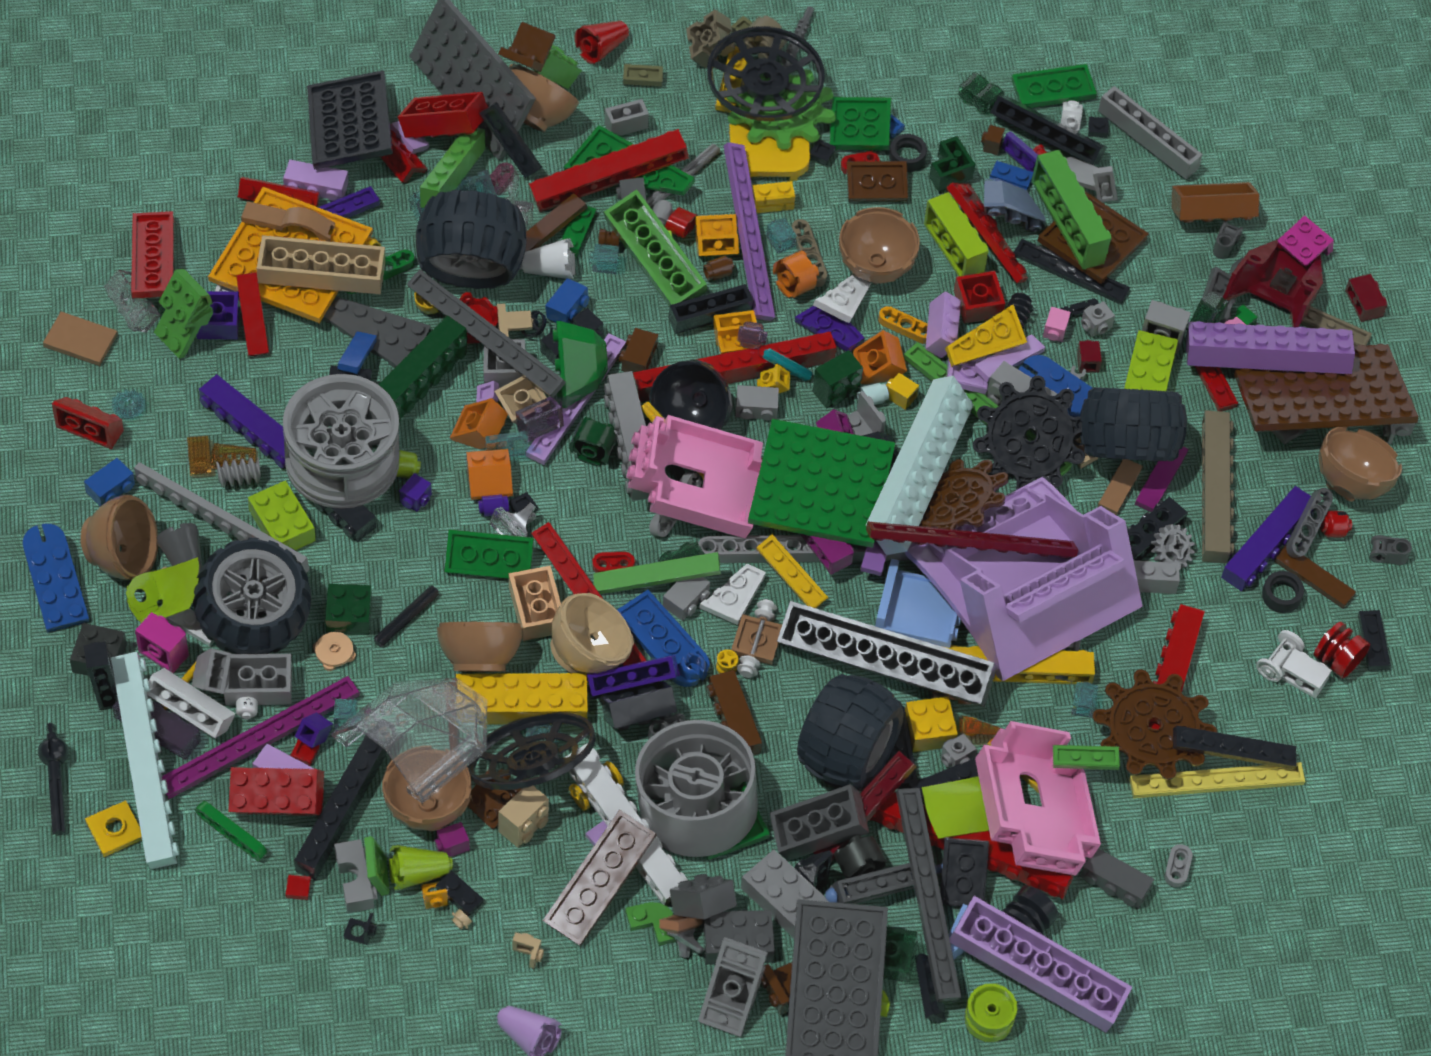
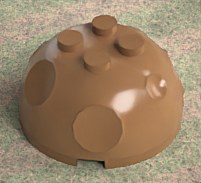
(878, 244)
(1358, 464)
(435, 812)

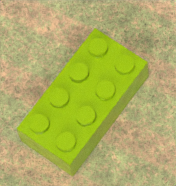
(955, 235)
(1151, 362)

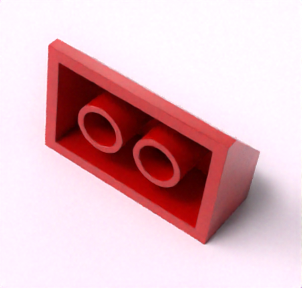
(87, 422)

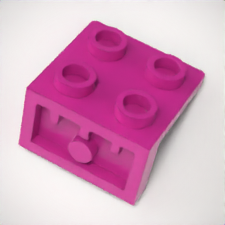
(1306, 241)

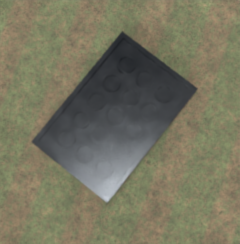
(349, 119)

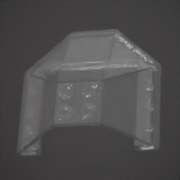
(426, 729)

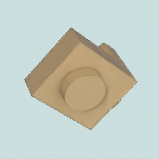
(528, 945)

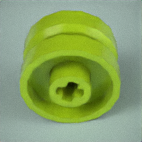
(990, 1012)

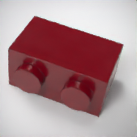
(1366, 297)

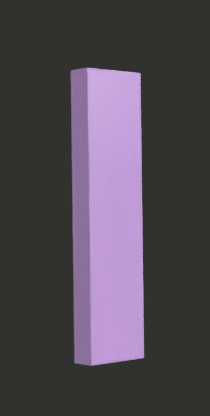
(1013, 356)

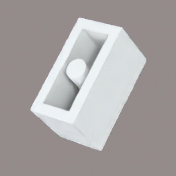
(1305, 673)

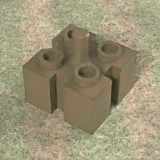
(706, 36)

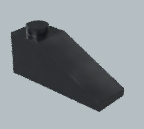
(816, 868)

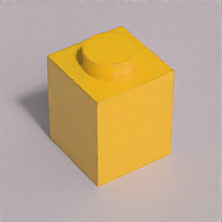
(902, 391)

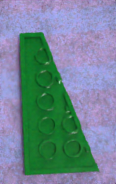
(602, 142)

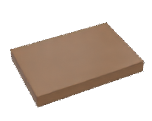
(80, 338)

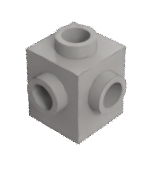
(1097, 319)
(957, 751)

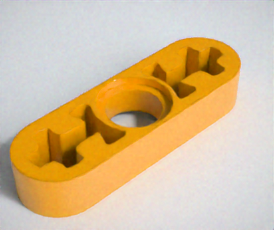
(903, 317)

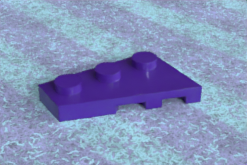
(819, 321)

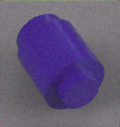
(491, 502)

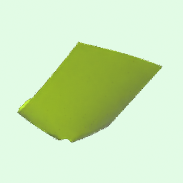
(172, 585)
(956, 807)

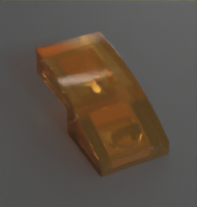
(199, 455)

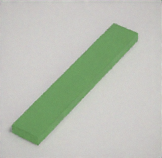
(657, 573)

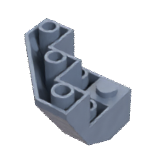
(1014, 202)

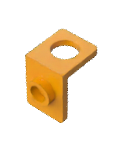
(435, 898)

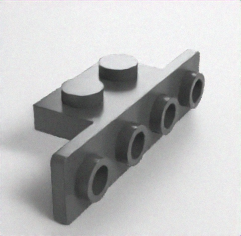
(1218, 283)

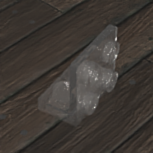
(525, 207)

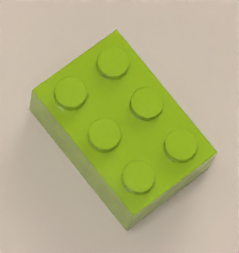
(282, 516)

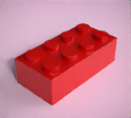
(442, 115)
(276, 791)

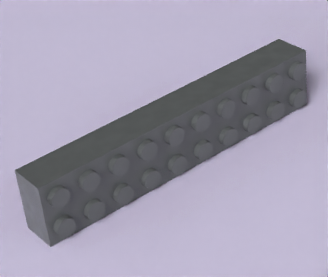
(887, 654)

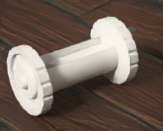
(1271, 667)

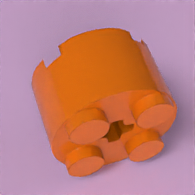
(795, 274)

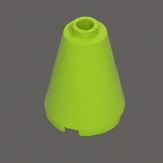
(416, 866)

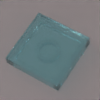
(514, 442)

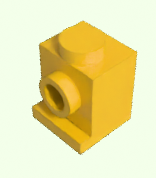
(772, 378)

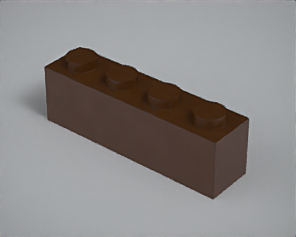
(733, 708)

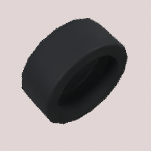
(914, 142)
(1277, 604)

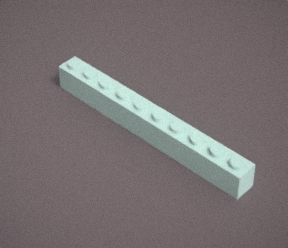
(144, 760)

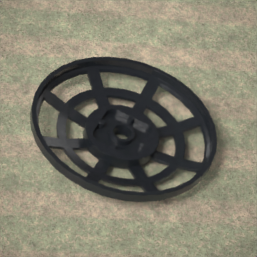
(768, 69)
(534, 757)

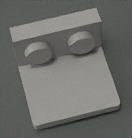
(866, 417)

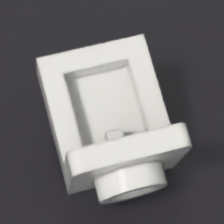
(1071, 114)

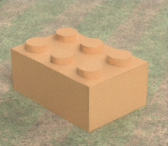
(534, 600)

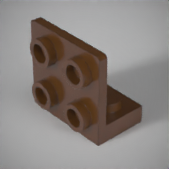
(529, 47)

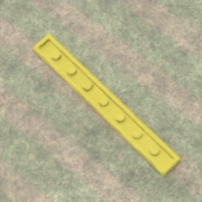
(1216, 780)

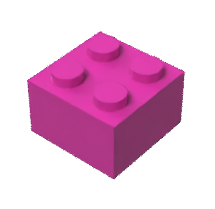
(162, 642)

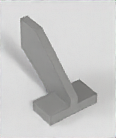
(1095, 178)

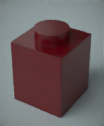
(1089, 356)

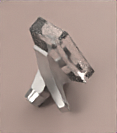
(512, 524)

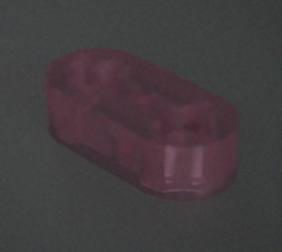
(503, 181)

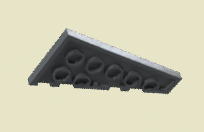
(394, 333)

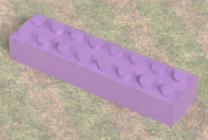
(1040, 964)

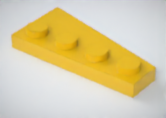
(991, 337)

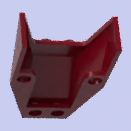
(1260, 267)

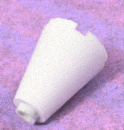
(551, 260)

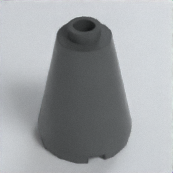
(181, 544)

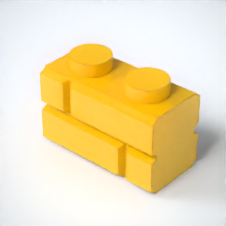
(774, 197)

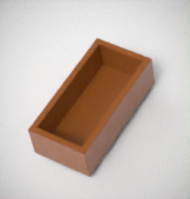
(1215, 201)

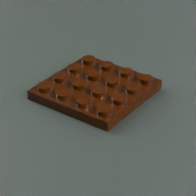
(1124, 241)

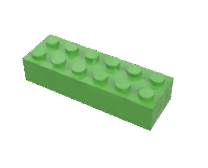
(1071, 209)
(655, 249)

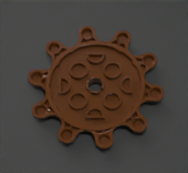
(964, 496)
(1149, 703)

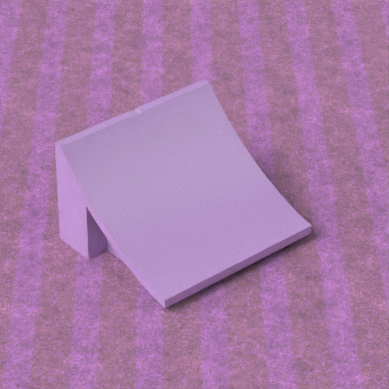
(1033, 603)

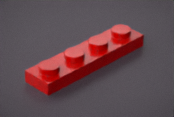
(250, 189)

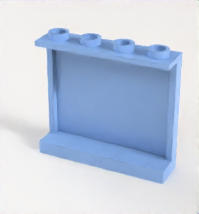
(916, 608)

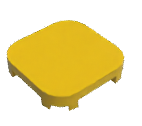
(767, 159)

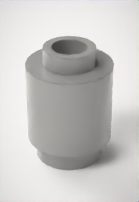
(663, 210)

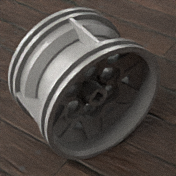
(338, 403)

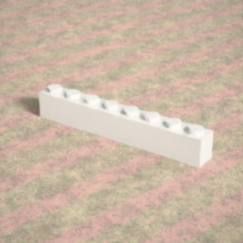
(607, 799)

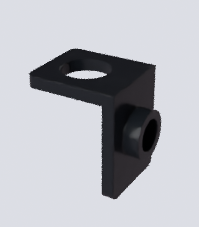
(369, 930)

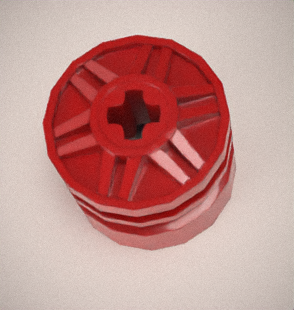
(1338, 647)

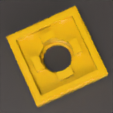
(111, 842)

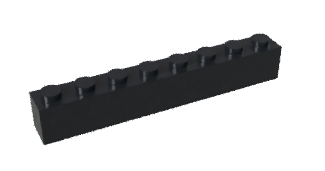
(339, 808)

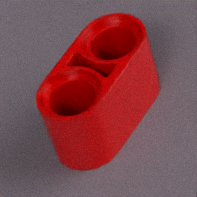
(681, 222)

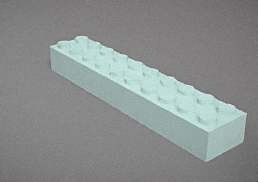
(922, 458)

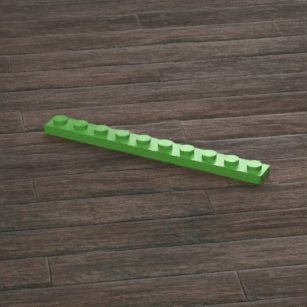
(934, 368)

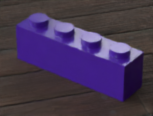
(633, 675)

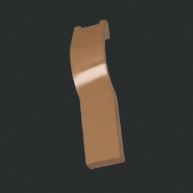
(279, 218)

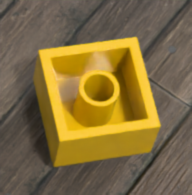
(930, 723)

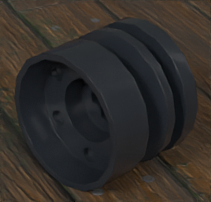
(1032, 909)

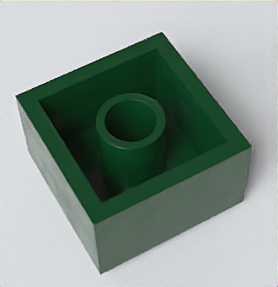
(837, 379)
(348, 609)

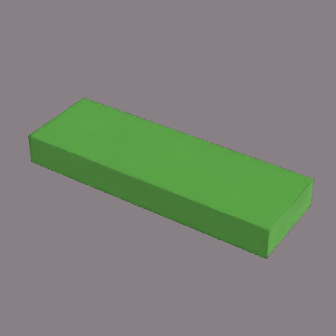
(1086, 757)

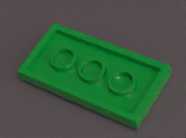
(1054, 86)
(487, 553)

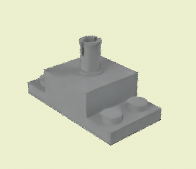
(733, 986)

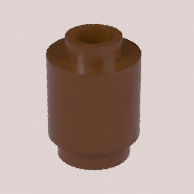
(718, 268)

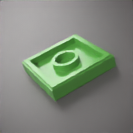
(377, 866)

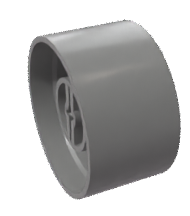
(699, 807)

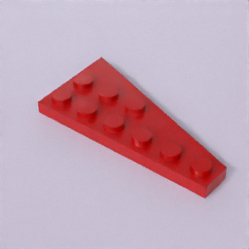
(987, 227)

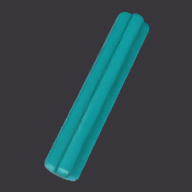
(793, 367)

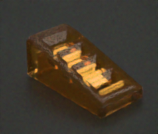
(224, 450)
(974, 726)

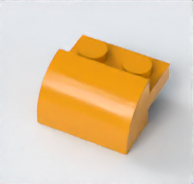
(716, 235)
(727, 327)

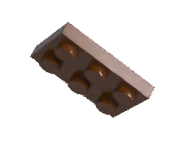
(877, 181)

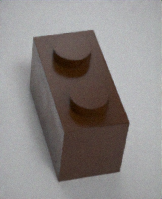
(639, 351)

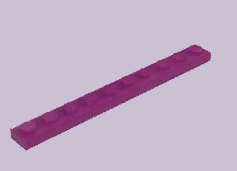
(256, 737)

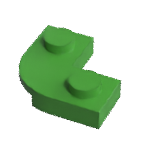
(649, 915)

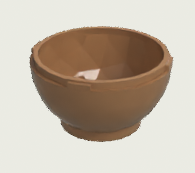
(552, 102)
(122, 523)
(479, 644)

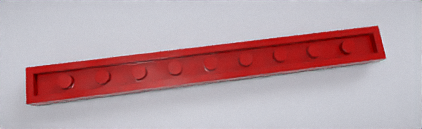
(571, 571)

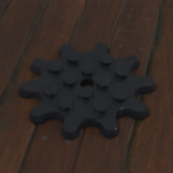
(1024, 412)

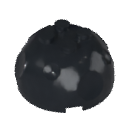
(693, 393)

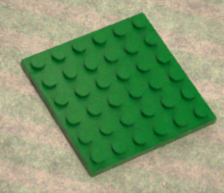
(820, 482)

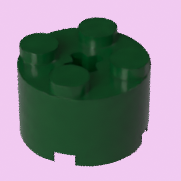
(593, 441)

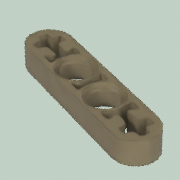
(811, 252)

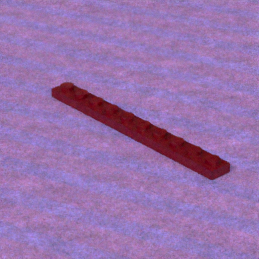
(978, 540)

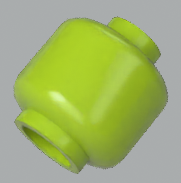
(408, 464)

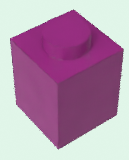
(452, 840)

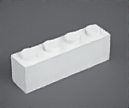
(190, 703)

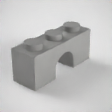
(352, 859)

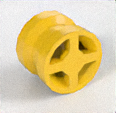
(728, 657)

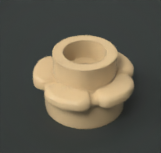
(461, 919)

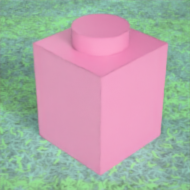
(1056, 324)

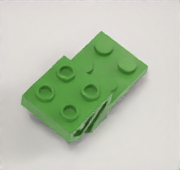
(185, 312)

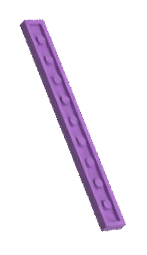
(749, 231)

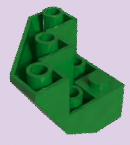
(580, 361)

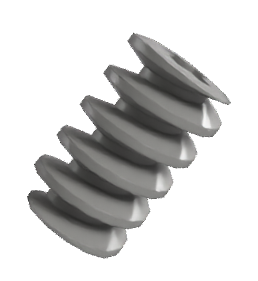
(239, 472)

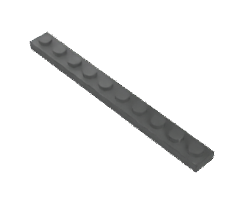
(486, 333)
(928, 895)

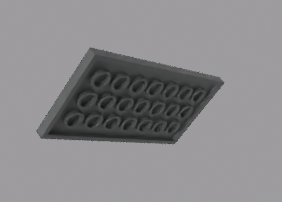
(463, 62)
(836, 979)

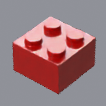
(979, 296)

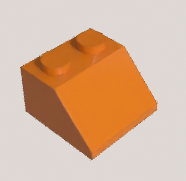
(880, 358)
(479, 421)
(489, 473)

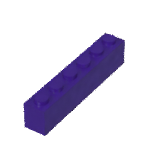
(244, 417)
(1266, 541)

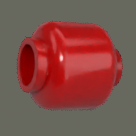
(1336, 524)

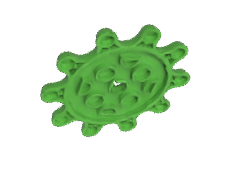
(785, 130)

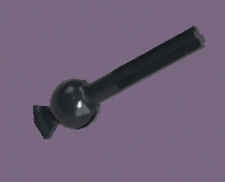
(53, 753)

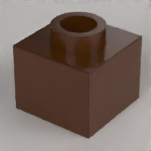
(992, 139)

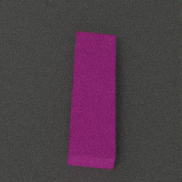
(1159, 481)

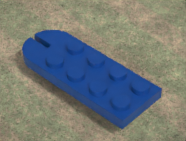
(1057, 379)
(54, 578)
(663, 636)

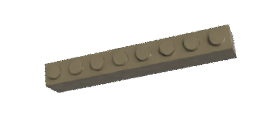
(1216, 487)

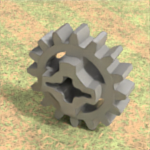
(1173, 545)

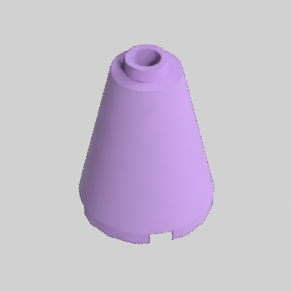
(529, 1030)

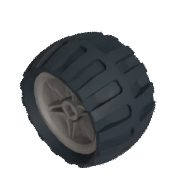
(471, 239)
(280, 577)

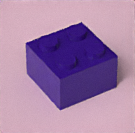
(225, 317)

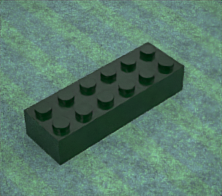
(426, 365)

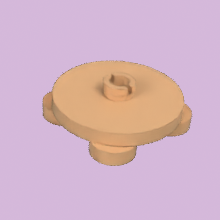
(334, 650)

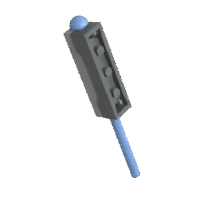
(873, 885)

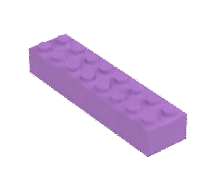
(1270, 347)

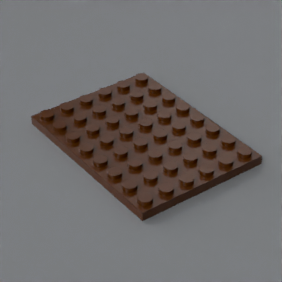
(1326, 400)

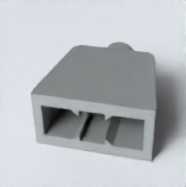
(211, 670)

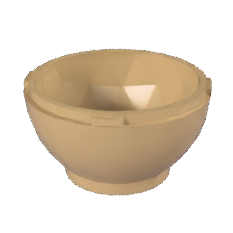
(584, 617)

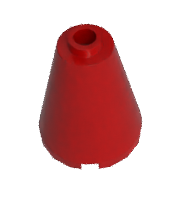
(600, 39)

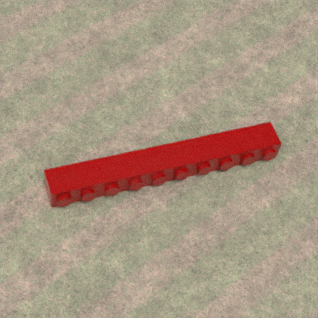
(749, 363)
(1000, 854)

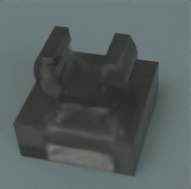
(1283, 281)

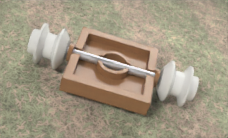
(757, 639)

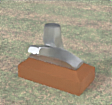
(682, 930)

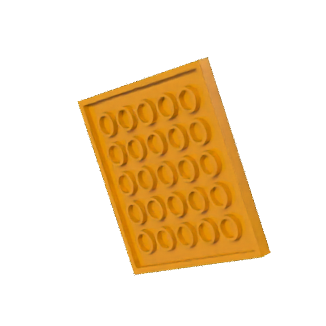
(243, 253)

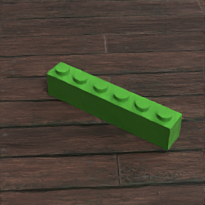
(453, 165)

